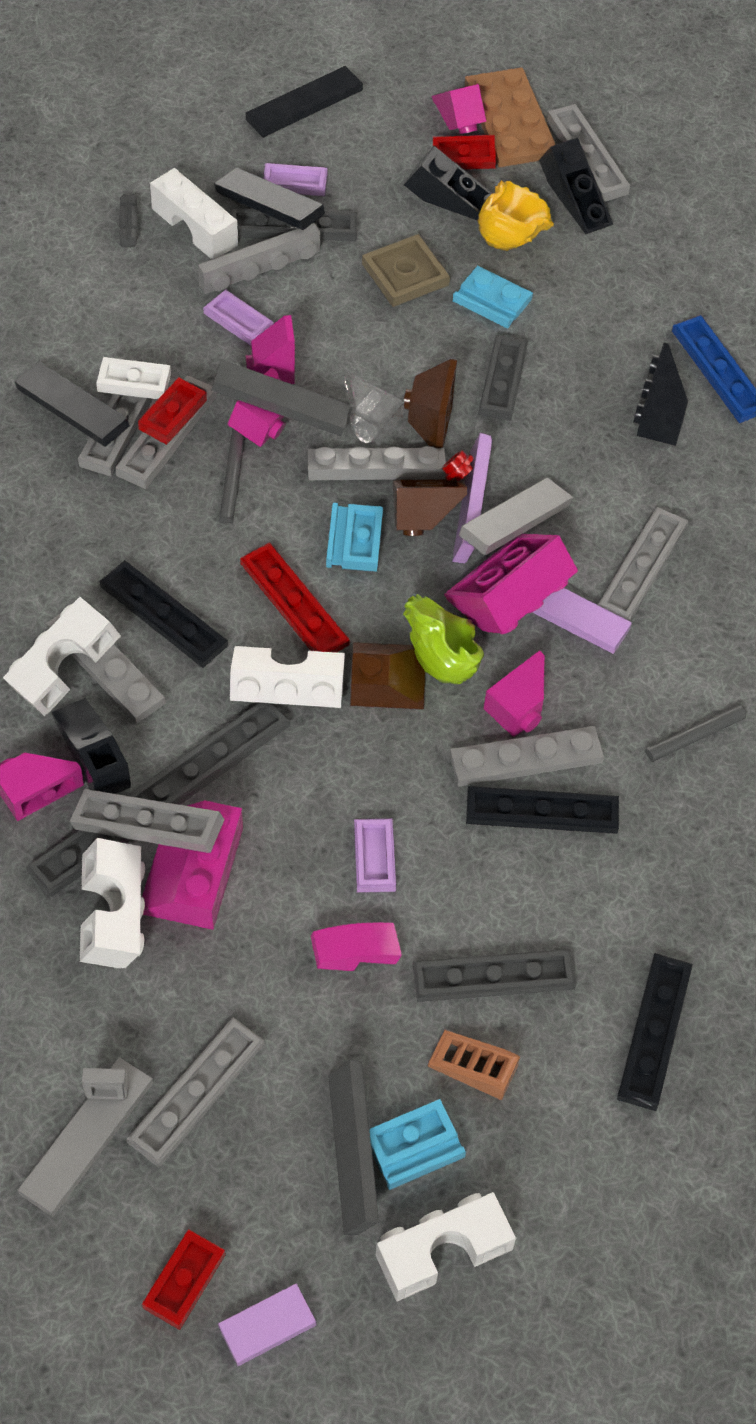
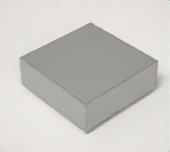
(105, 1083)

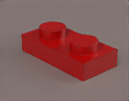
(469, 151)
(172, 410)
(183, 1279)

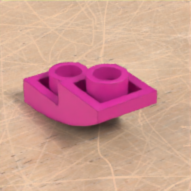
(349, 944)

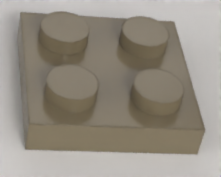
(405, 270)

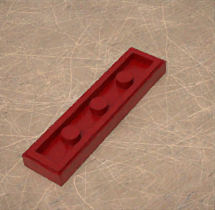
(294, 600)

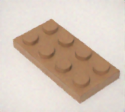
(512, 116)

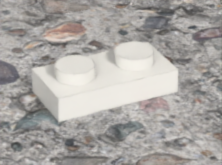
(133, 378)

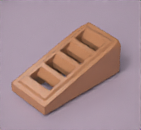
(482, 1081)

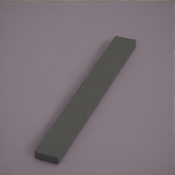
(171, 785)

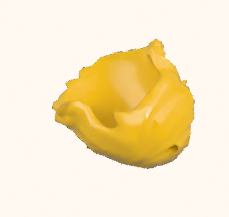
(513, 216)

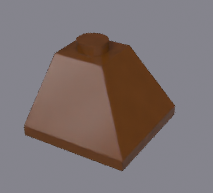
(432, 402)
(424, 503)
(386, 676)

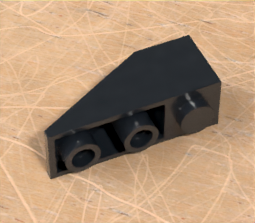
(447, 185)
(575, 185)
(665, 401)
(93, 747)

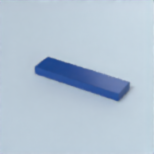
(718, 367)

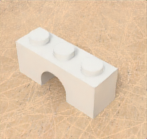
(179, 199)
(76, 631)
(263, 680)
(116, 874)
(475, 1226)

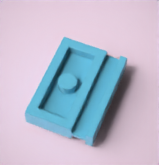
(492, 297)
(355, 537)
(415, 1144)

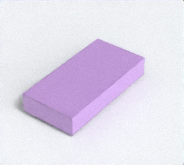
(299, 179)
(237, 316)
(374, 855)
(267, 1324)

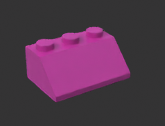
(513, 582)
(191, 883)

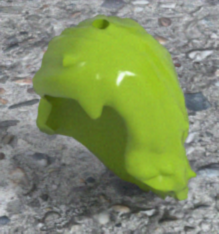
(442, 641)

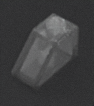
(372, 411)

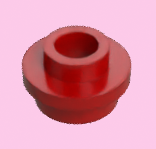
(458, 466)

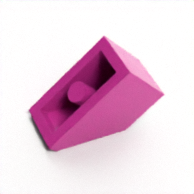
(461, 108)
(274, 349)
(256, 422)
(518, 697)
(36, 781)

